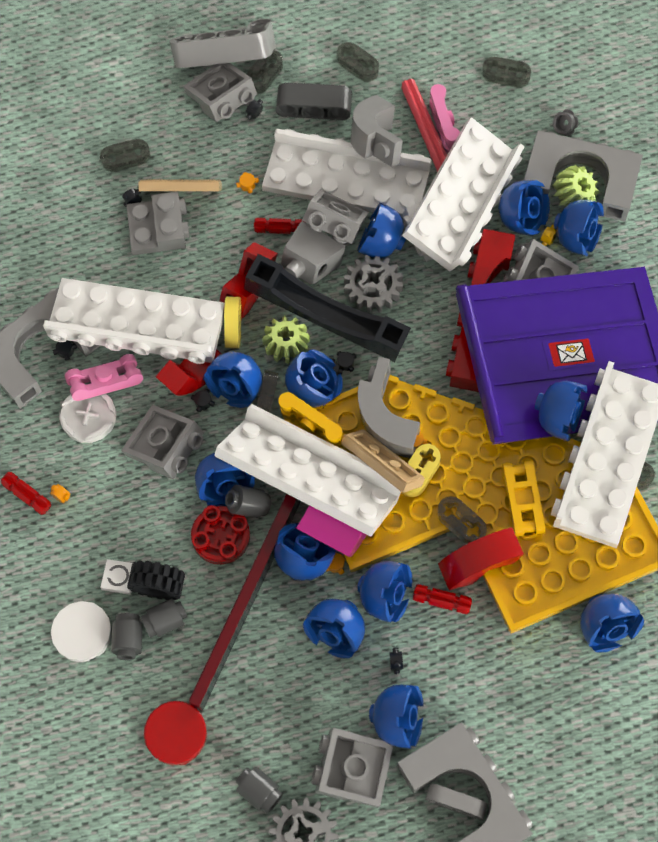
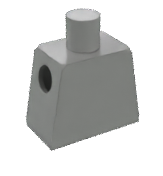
(311, 254)

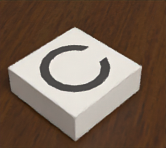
(116, 577)

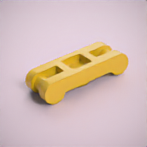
(310, 418)
(523, 498)

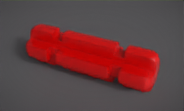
(276, 225)
(25, 493)
(442, 599)

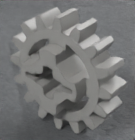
(373, 283)
(296, 812)

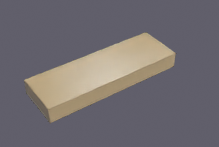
(179, 185)
(383, 461)

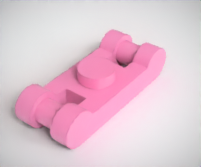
(443, 119)
(104, 378)

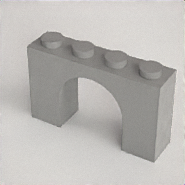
(616, 167)
(13, 376)
(458, 753)

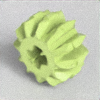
(574, 185)
(274, 339)

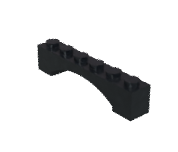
(367, 330)

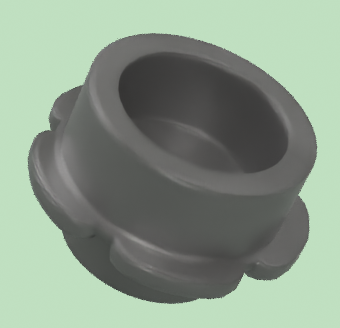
(559, 122)

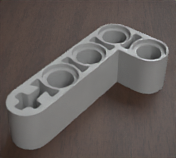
(225, 46)

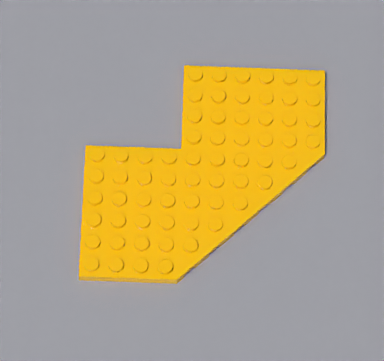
(556, 565)

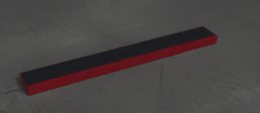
(242, 606)

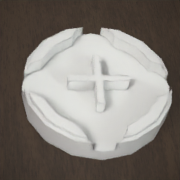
(88, 418)
(81, 631)

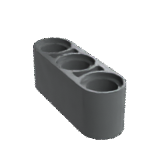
(314, 101)

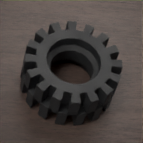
(156, 580)

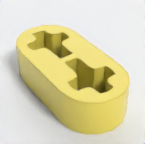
(232, 322)
(429, 468)

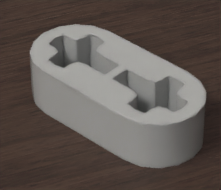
(456, 801)

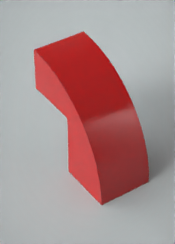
(236, 285)
(184, 377)
(474, 559)

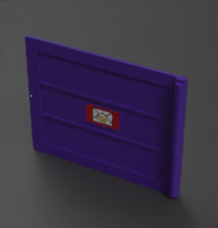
(552, 332)

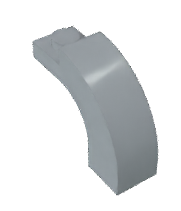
(370, 131)
(392, 431)

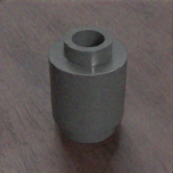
(248, 501)
(164, 618)
(126, 636)
(258, 789)

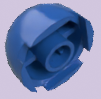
(524, 207)
(579, 226)
(382, 233)
(235, 378)
(313, 378)
(561, 408)
(216, 478)
(301, 555)
(384, 589)
(609, 620)
(337, 625)
(397, 714)

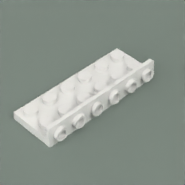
(308, 163)
(462, 196)
(136, 320)
(608, 457)
(309, 470)

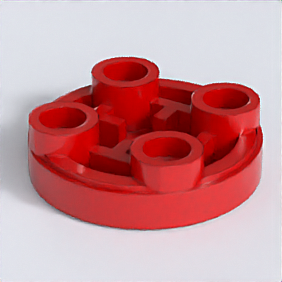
(220, 535)
(175, 733)

